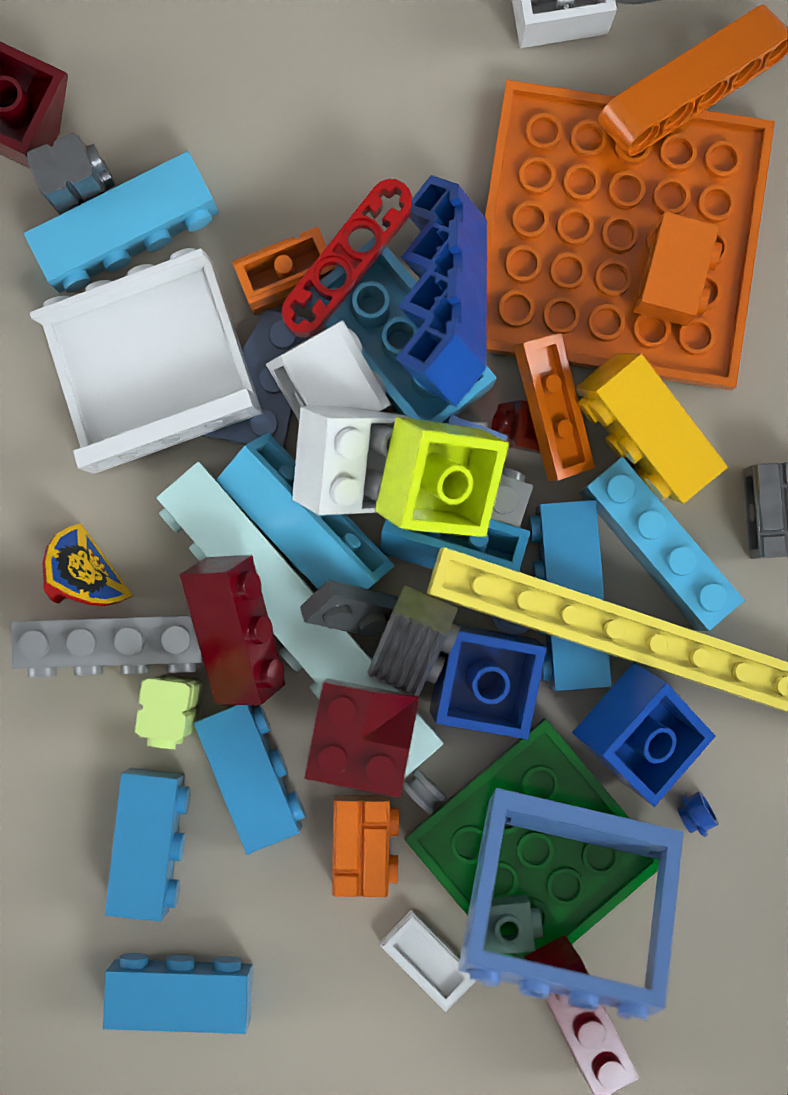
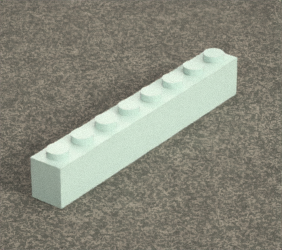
(224, 529)

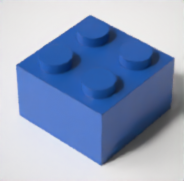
(489, 682)
(644, 733)

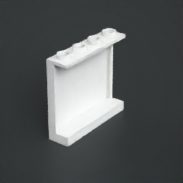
(148, 360)

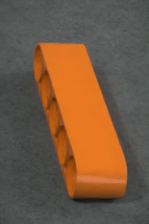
(695, 80)

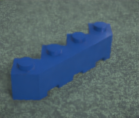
(451, 292)

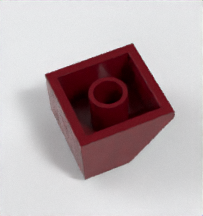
(29, 103)
(362, 737)

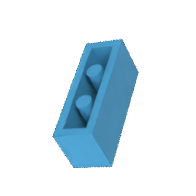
(501, 546)
(250, 776)
(147, 844)
(178, 994)

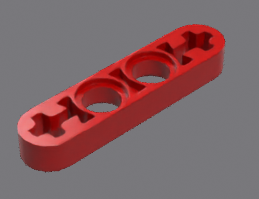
(341, 254)

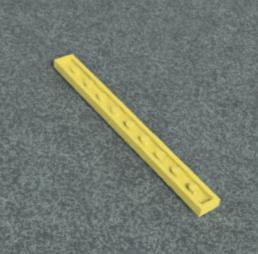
(609, 628)

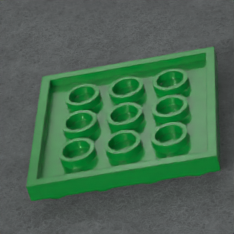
(562, 877)

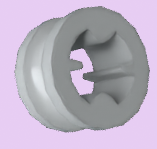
(424, 791)

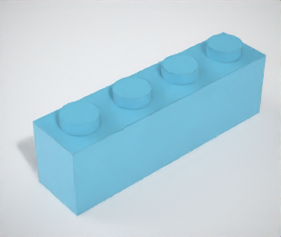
(122, 224)
(317, 545)
(662, 546)

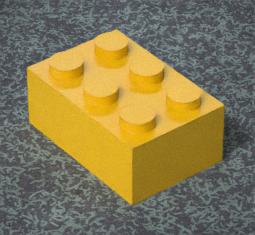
(649, 427)

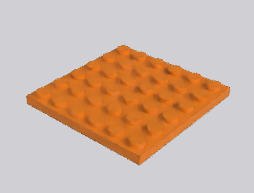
(578, 222)

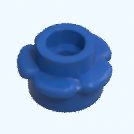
(697, 814)

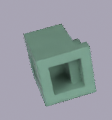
(516, 910)

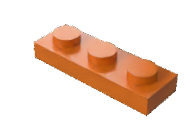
(554, 407)

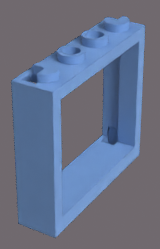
(592, 828)

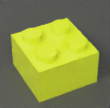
(441, 477)

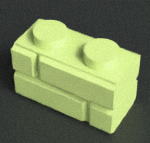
(168, 709)

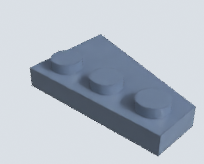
(265, 343)

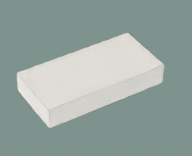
(427, 960)

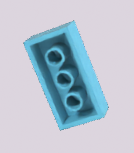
(385, 330)

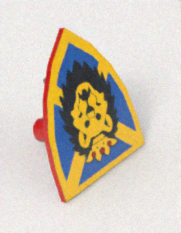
(80, 571)

